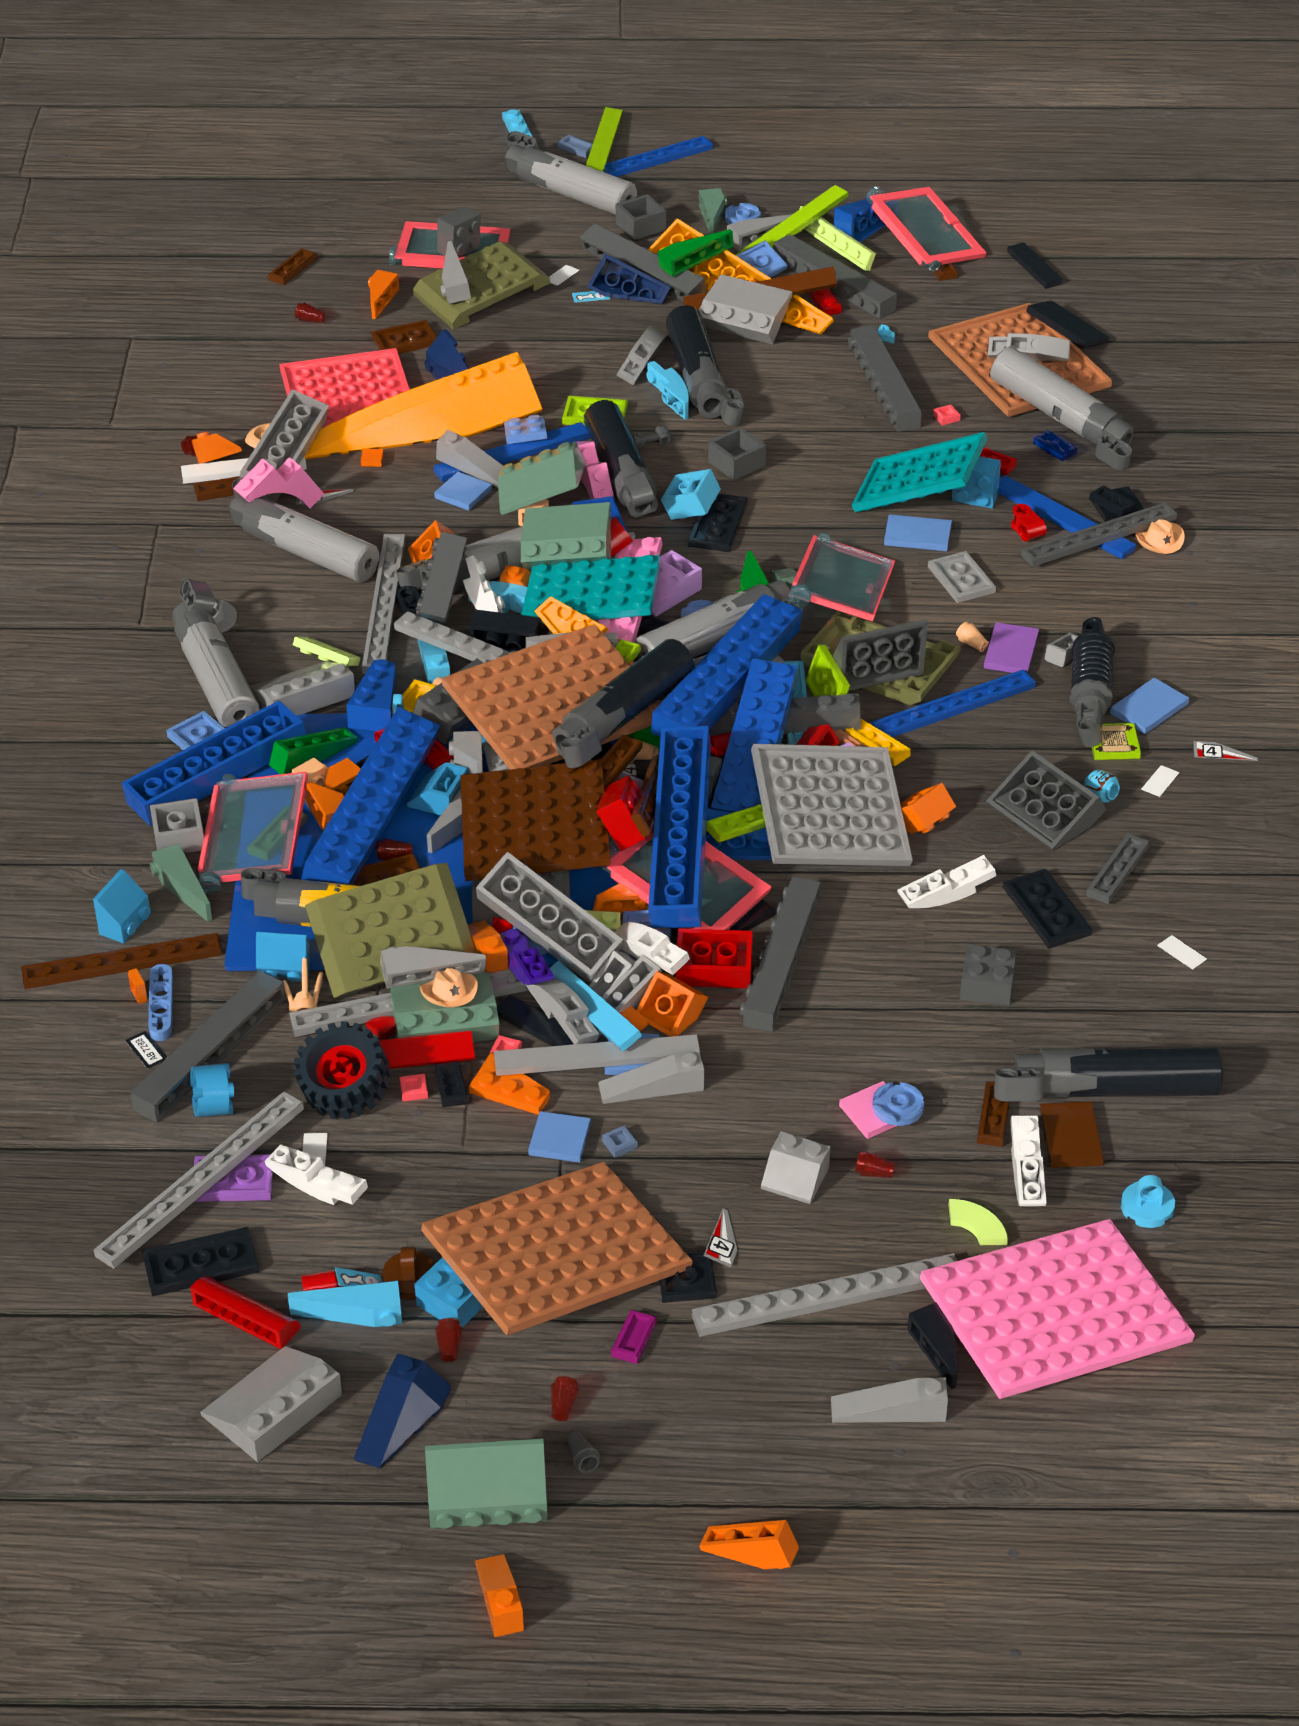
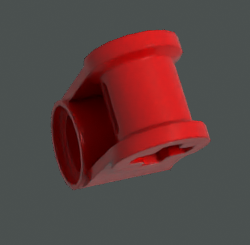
(1027, 523)

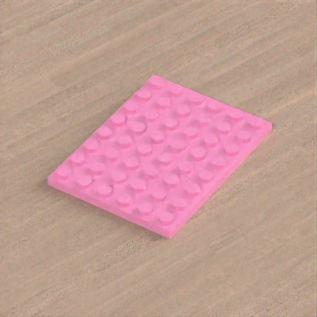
(1056, 1308)

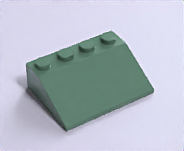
(540, 477)
(566, 534)
(420, 1017)
(486, 1483)

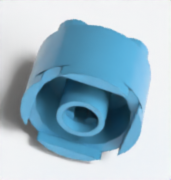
(211, 1090)

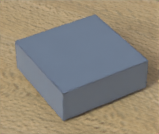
(619, 1141)

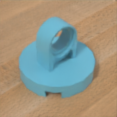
(1148, 1202)

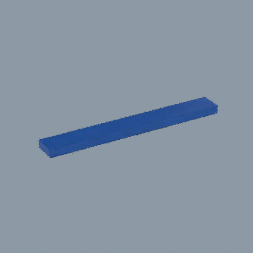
(658, 156)
(516, 451)
(1059, 514)
(955, 704)

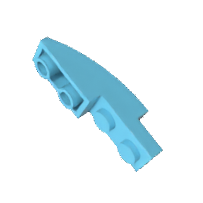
(672, 388)
(512, 595)

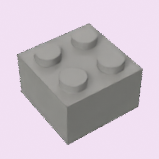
(178, 824)

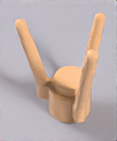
(303, 999)

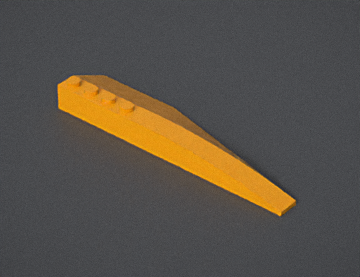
(798, 313)
(460, 402)

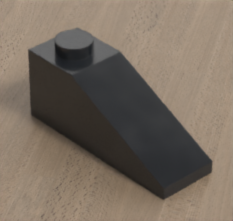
(936, 1339)

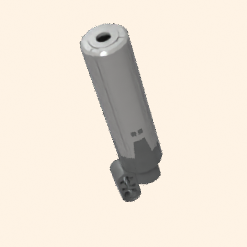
(565, 175)
(305, 536)
(707, 626)

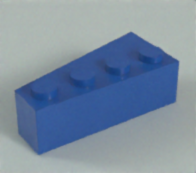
(857, 220)
(373, 699)
(744, 847)

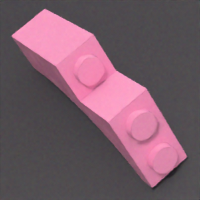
(595, 474)
(288, 479)

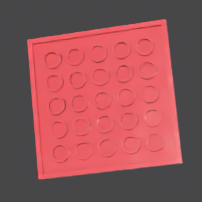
(347, 381)

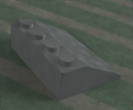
(882, 654)
(1046, 802)

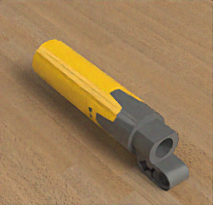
(284, 897)

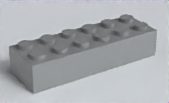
(289, 433)
(548, 917)

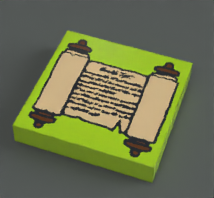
(1117, 742)

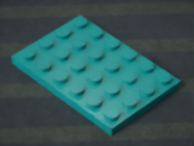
(919, 472)
(596, 587)

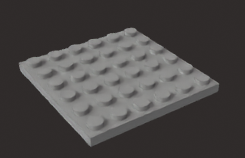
(831, 805)

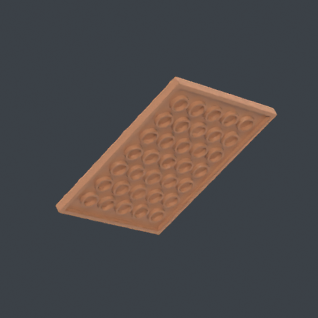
(968, 345)
(529, 692)
(555, 1247)

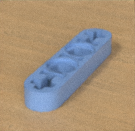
(158, 1002)

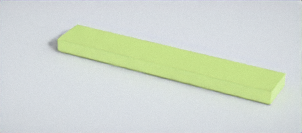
(841, 243)

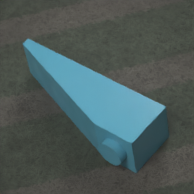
(434, 661)
(358, 1304)

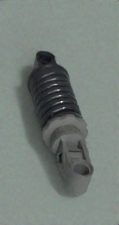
(1091, 679)

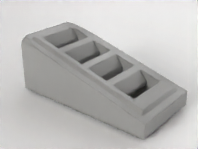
(1060, 650)

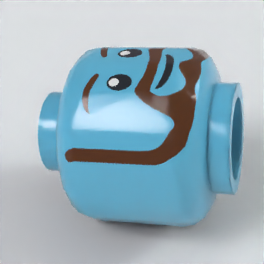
(1103, 785)

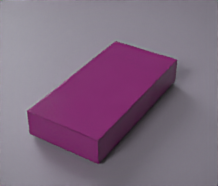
(633, 1336)

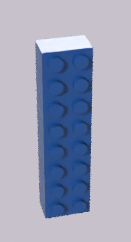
(759, 720)
(197, 769)

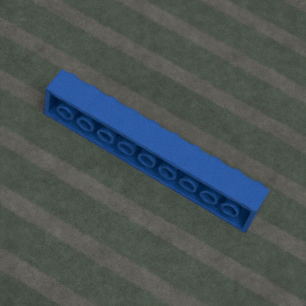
(723, 671)
(371, 800)
(680, 828)

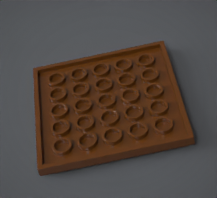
(537, 816)

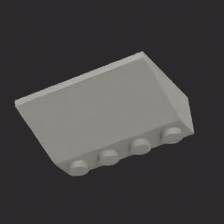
(745, 308)
(307, 688)
(274, 1401)

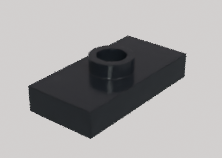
(1112, 501)
(451, 1084)

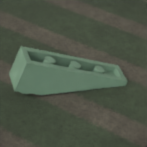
(178, 877)

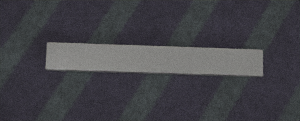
(590, 1055)

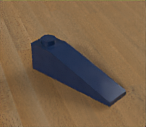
(625, 282)
(443, 357)
(405, 1402)

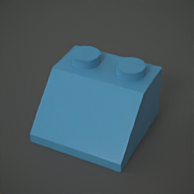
(121, 907)
(282, 955)

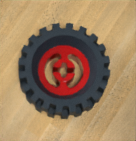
(331, 1054)

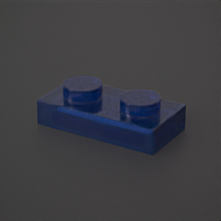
(1055, 445)

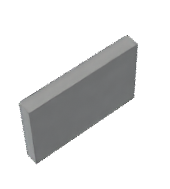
(961, 577)

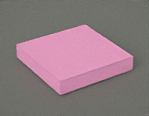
(860, 1111)

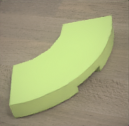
(978, 1221)

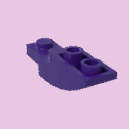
(523, 960)

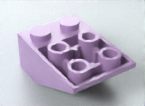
(676, 582)

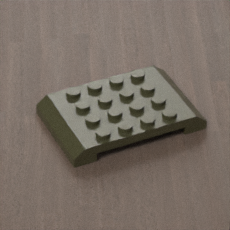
(491, 277)
(908, 690)
(394, 912)

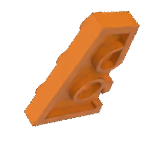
(511, 1090)

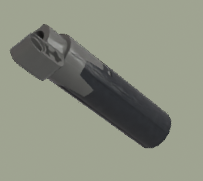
(701, 367)
(623, 459)
(620, 701)
(1111, 1073)

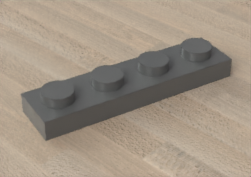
(1117, 868)

